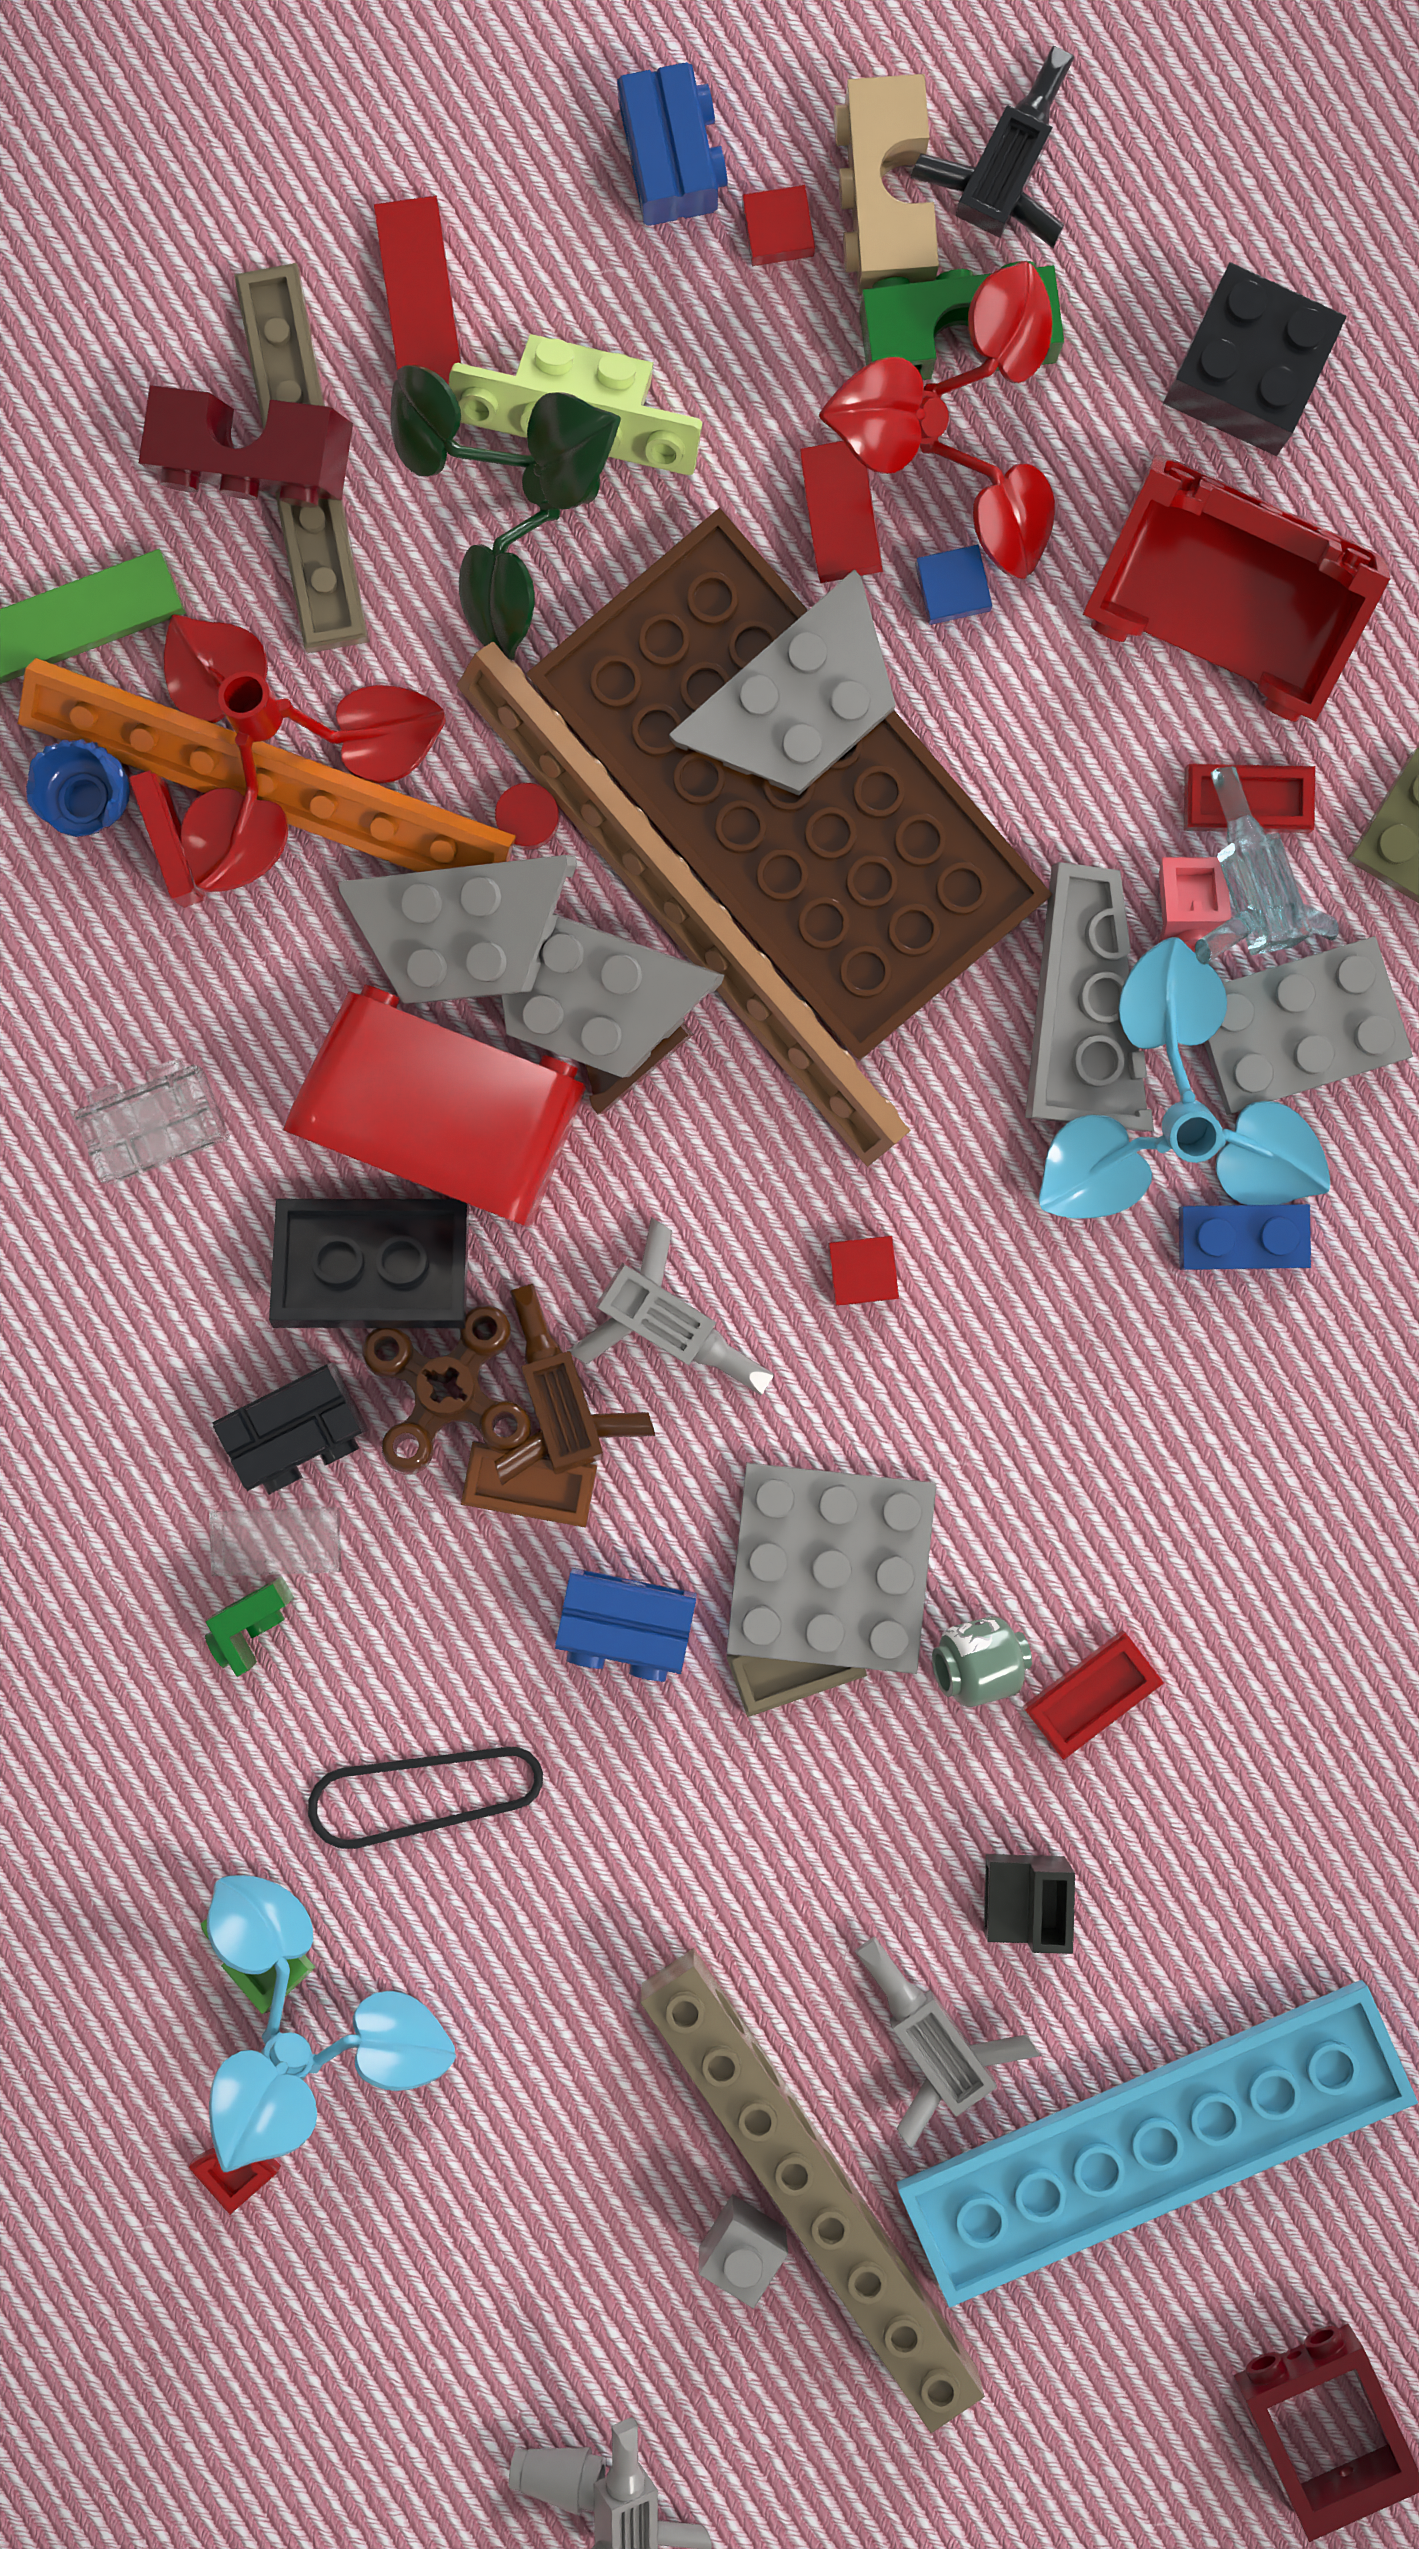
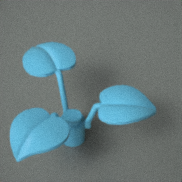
(1267, 1159)
(260, 2098)

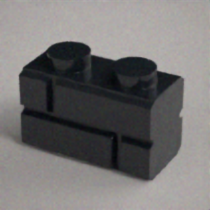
(290, 1428)

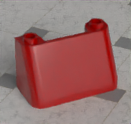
(1238, 586)
(437, 1106)

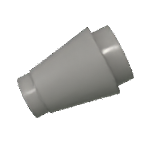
(558, 2476)

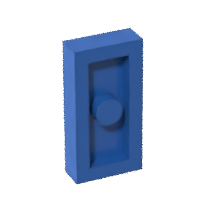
(1244, 1237)

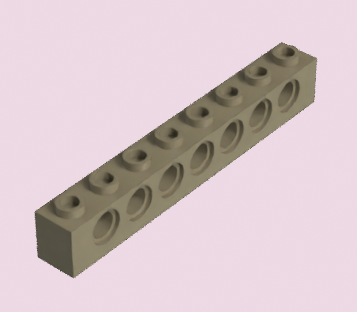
(812, 2190)

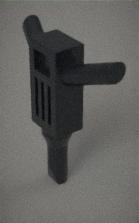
(998, 182)

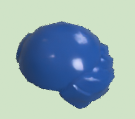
(77, 787)

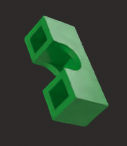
(906, 317)

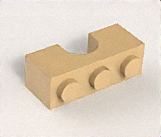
(884, 129)

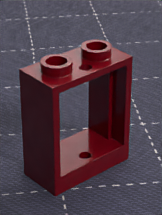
(1356, 2486)

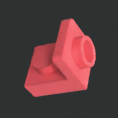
(1192, 898)

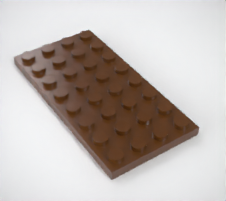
(856, 887)

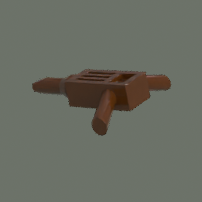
(565, 1422)

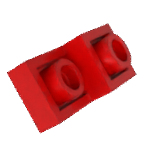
(840, 512)

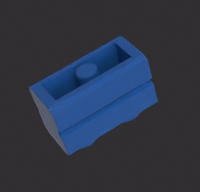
(669, 143)
(625, 1624)

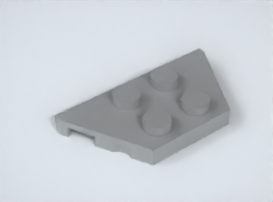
(800, 697)
(461, 926)
(605, 998)

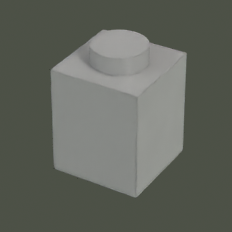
(743, 2251)

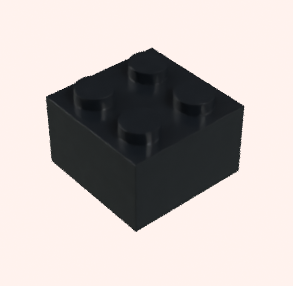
(1254, 359)

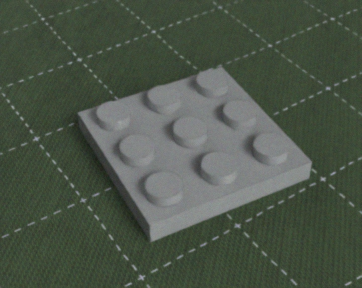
(831, 1568)

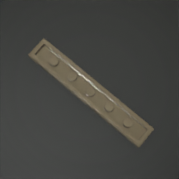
(313, 537)

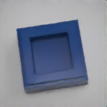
(953, 584)

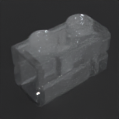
(151, 1122)

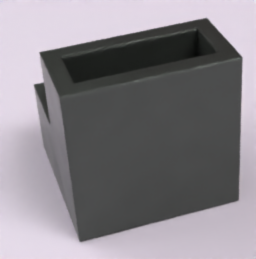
(1030, 1901)

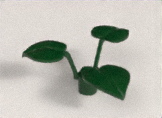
(568, 453)

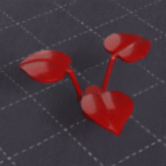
(890, 414)
(222, 673)

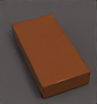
(533, 1492)

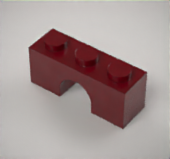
(296, 455)

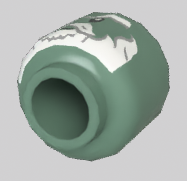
(981, 1661)

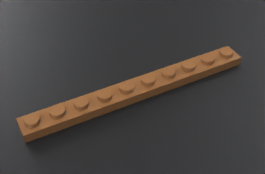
(681, 904)

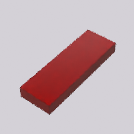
(418, 284)

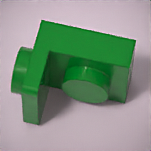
(256, 1614)

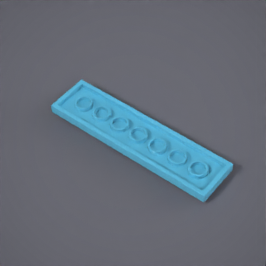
(1156, 2143)

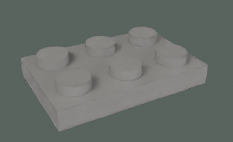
(1306, 1026)

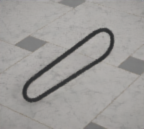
(416, 1763)

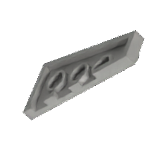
(1079, 1047)

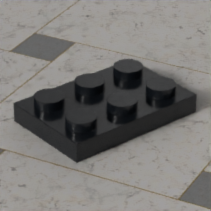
(369, 1263)

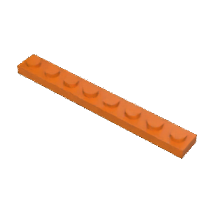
(209, 759)

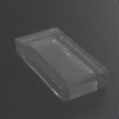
(275, 1541)

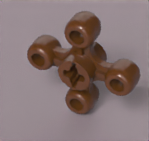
(429, 1415)

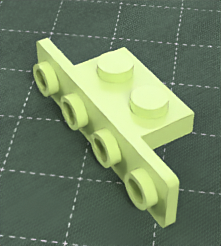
(593, 375)

